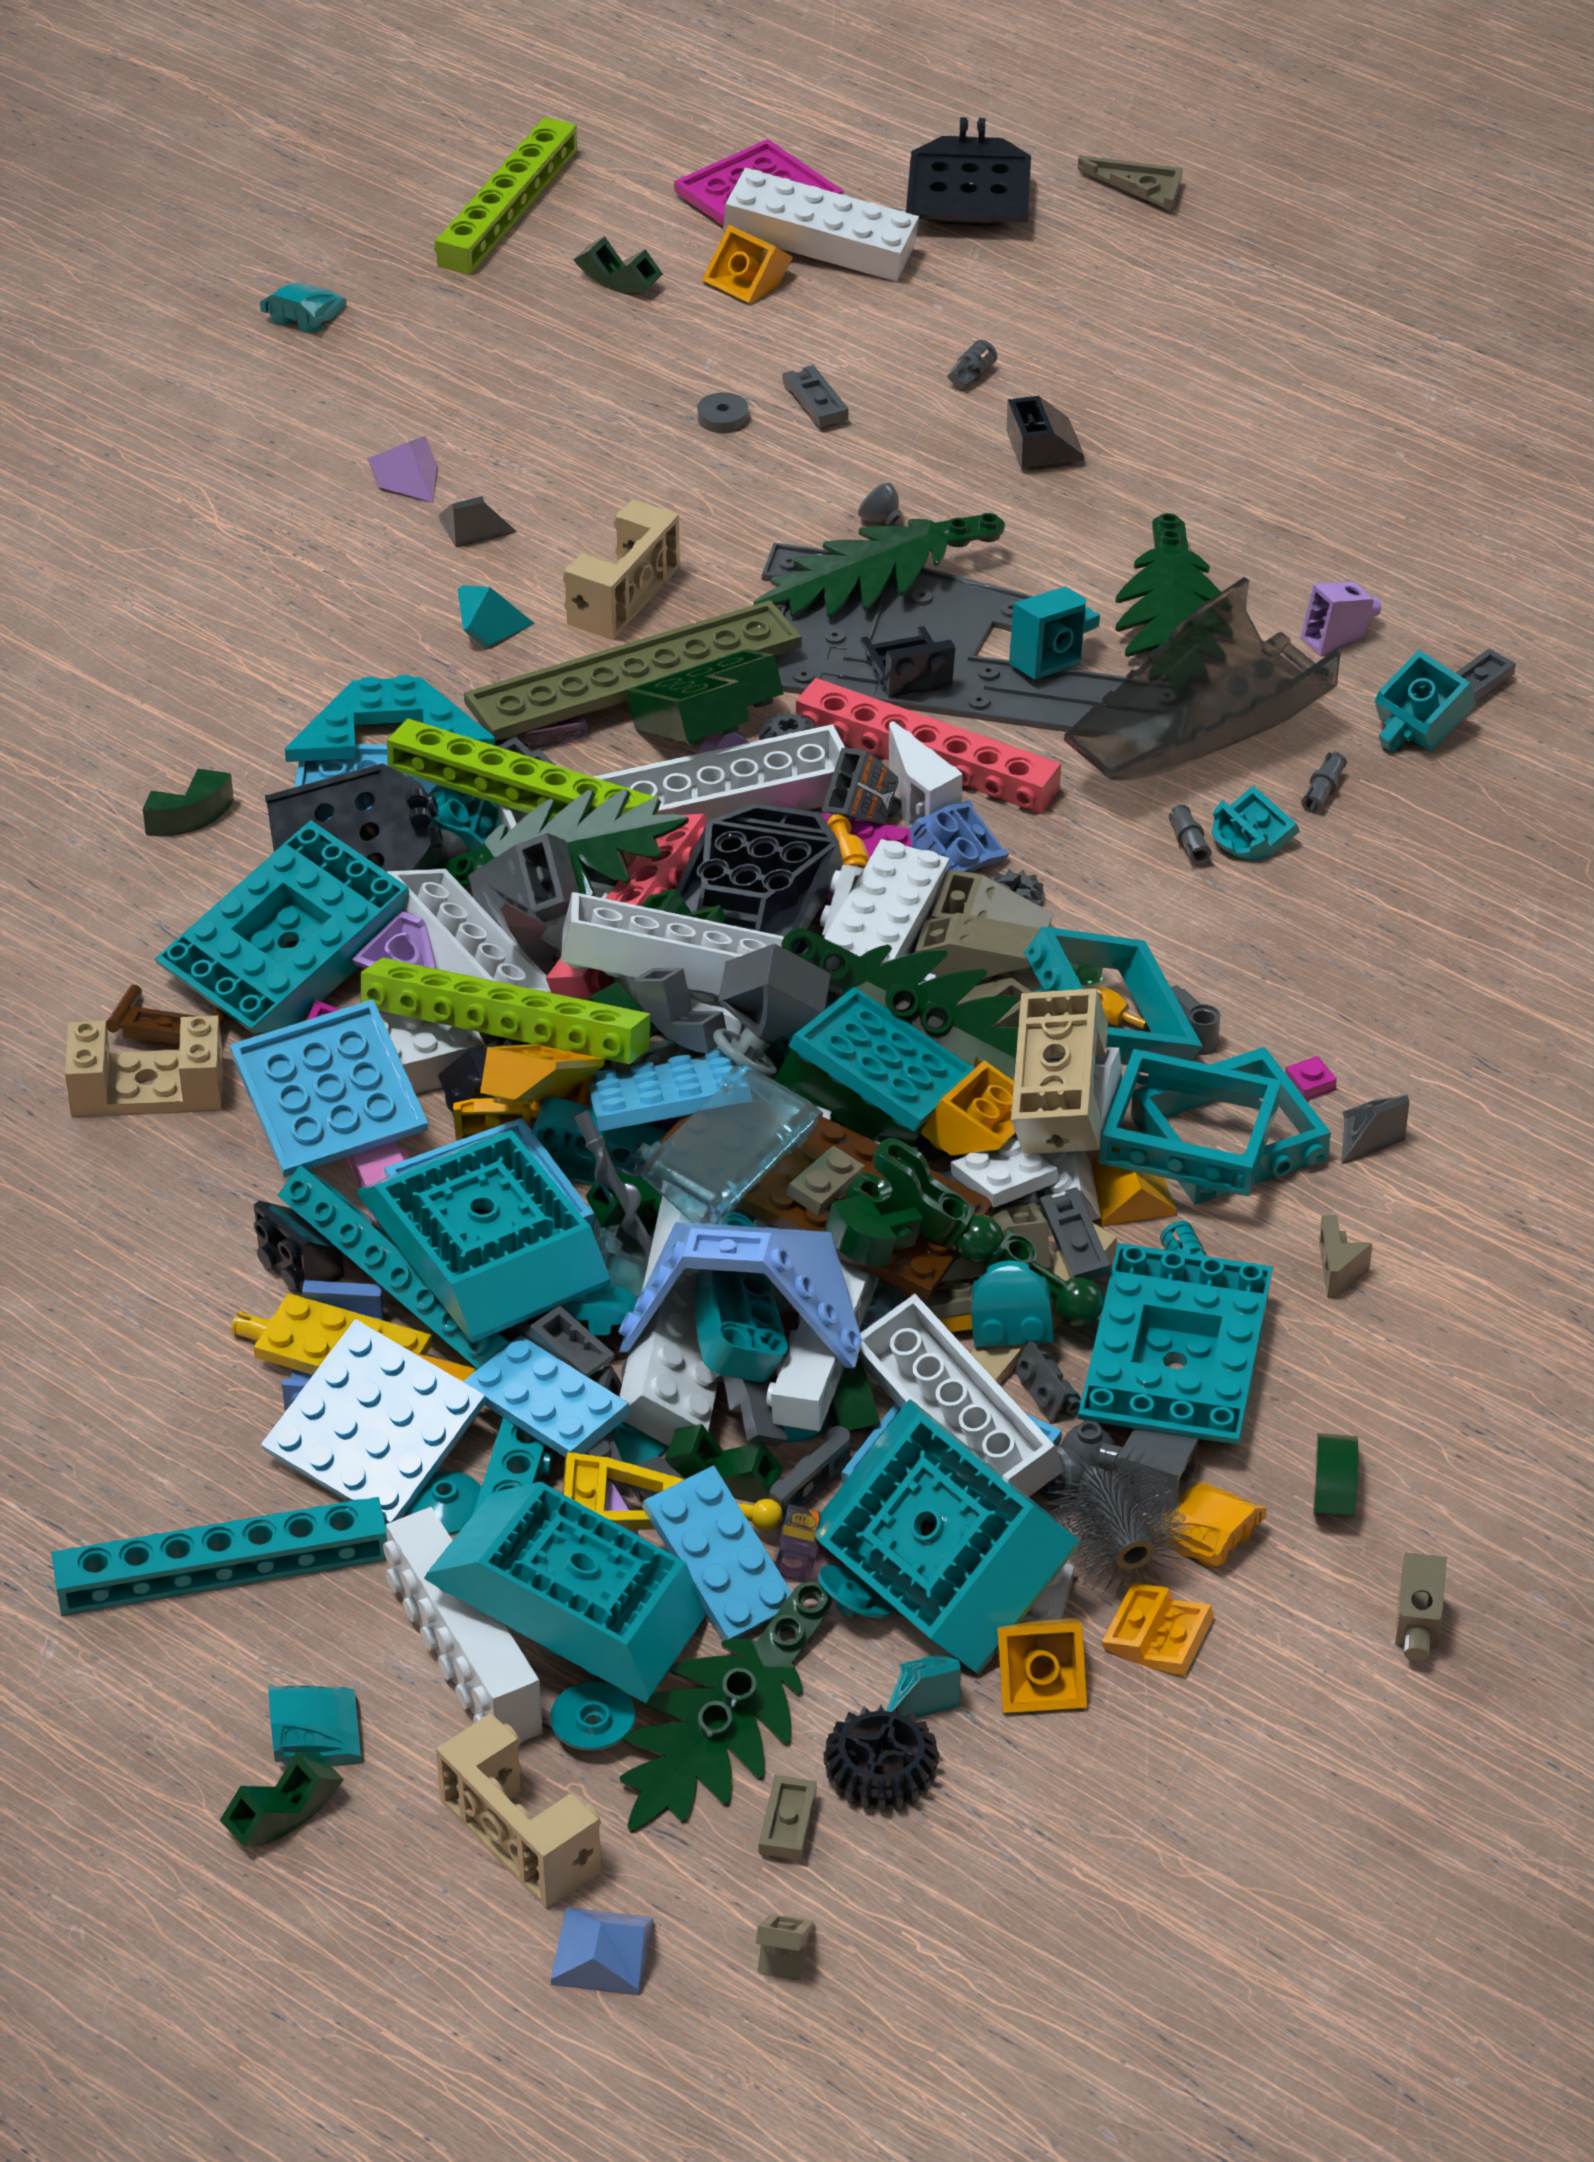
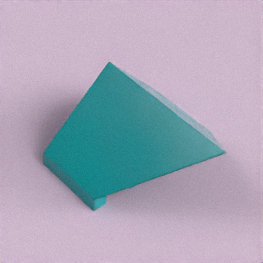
(488, 615)
(927, 1686)

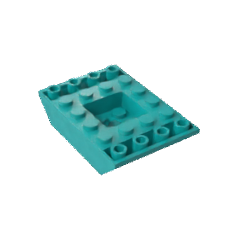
(304, 893)
(494, 1265)
(1184, 1312)
(980, 1563)
(574, 1585)

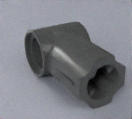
(1202, 1017)

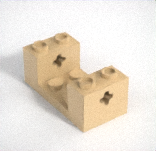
(609, 595)
(110, 1082)
(1056, 1100)
(544, 1853)

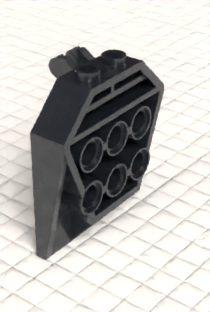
(969, 179)
(399, 816)
(763, 868)

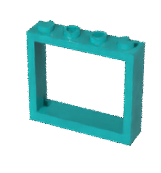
(1170, 1029)
(1311, 1146)
(1180, 1159)

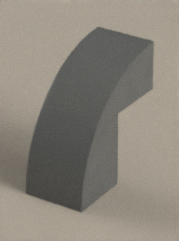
(666, 998)

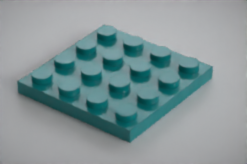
(880, 1058)

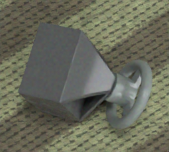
(772, 997)

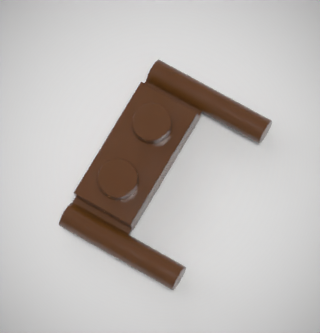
(149, 1024)

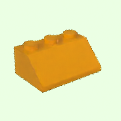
(534, 1072)
(973, 1113)

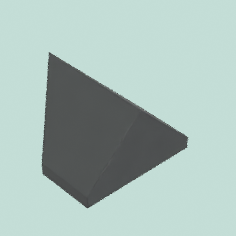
(473, 522)
(1374, 1126)

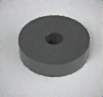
(722, 412)

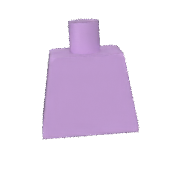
(1337, 615)

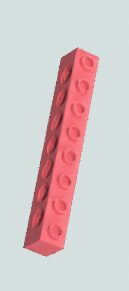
(984, 762)
(648, 878)

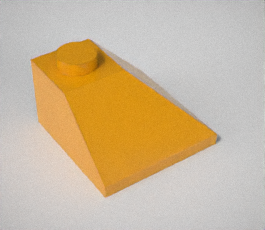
(746, 266)
(1042, 1665)

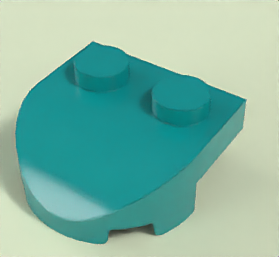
(1252, 826)
(1011, 1306)
(602, 1308)

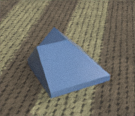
(602, 1951)

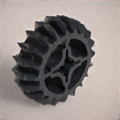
(881, 1758)

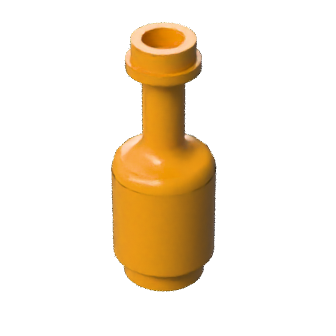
(851, 846)

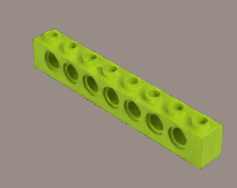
(506, 196)
(493, 771)
(506, 1010)

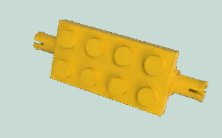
(308, 1330)

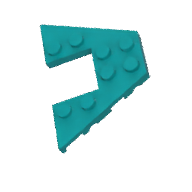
(377, 702)

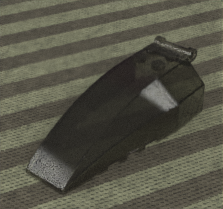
(1200, 693)

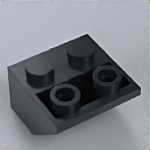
(1041, 433)
(294, 1247)

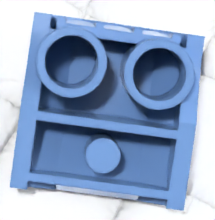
(959, 835)

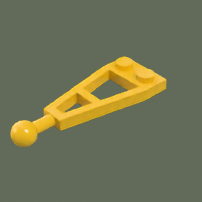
(586, 1484)

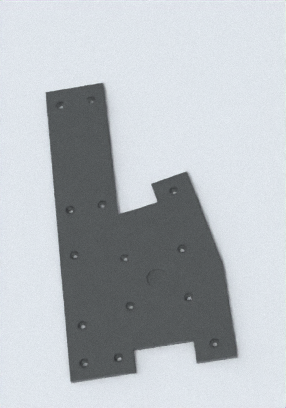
(949, 610)

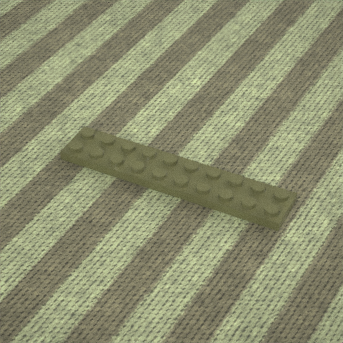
(602, 677)

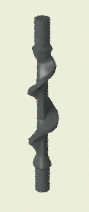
(606, 1175)

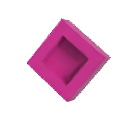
(1311, 1077)

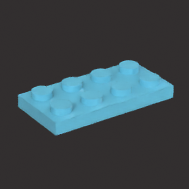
(548, 1397)
(723, 1553)

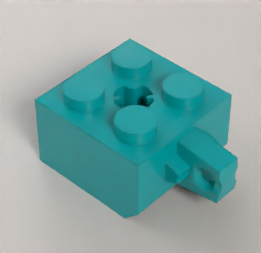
(1050, 632)
(1422, 703)

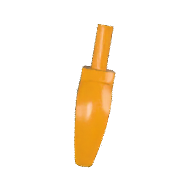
(1117, 1008)

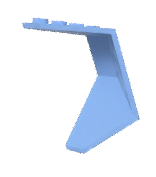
(796, 1261)

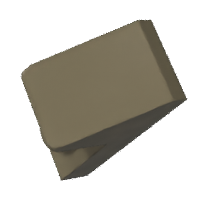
(1341, 1261)
(783, 1945)

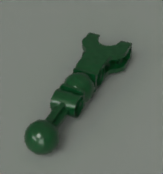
(950, 1221)

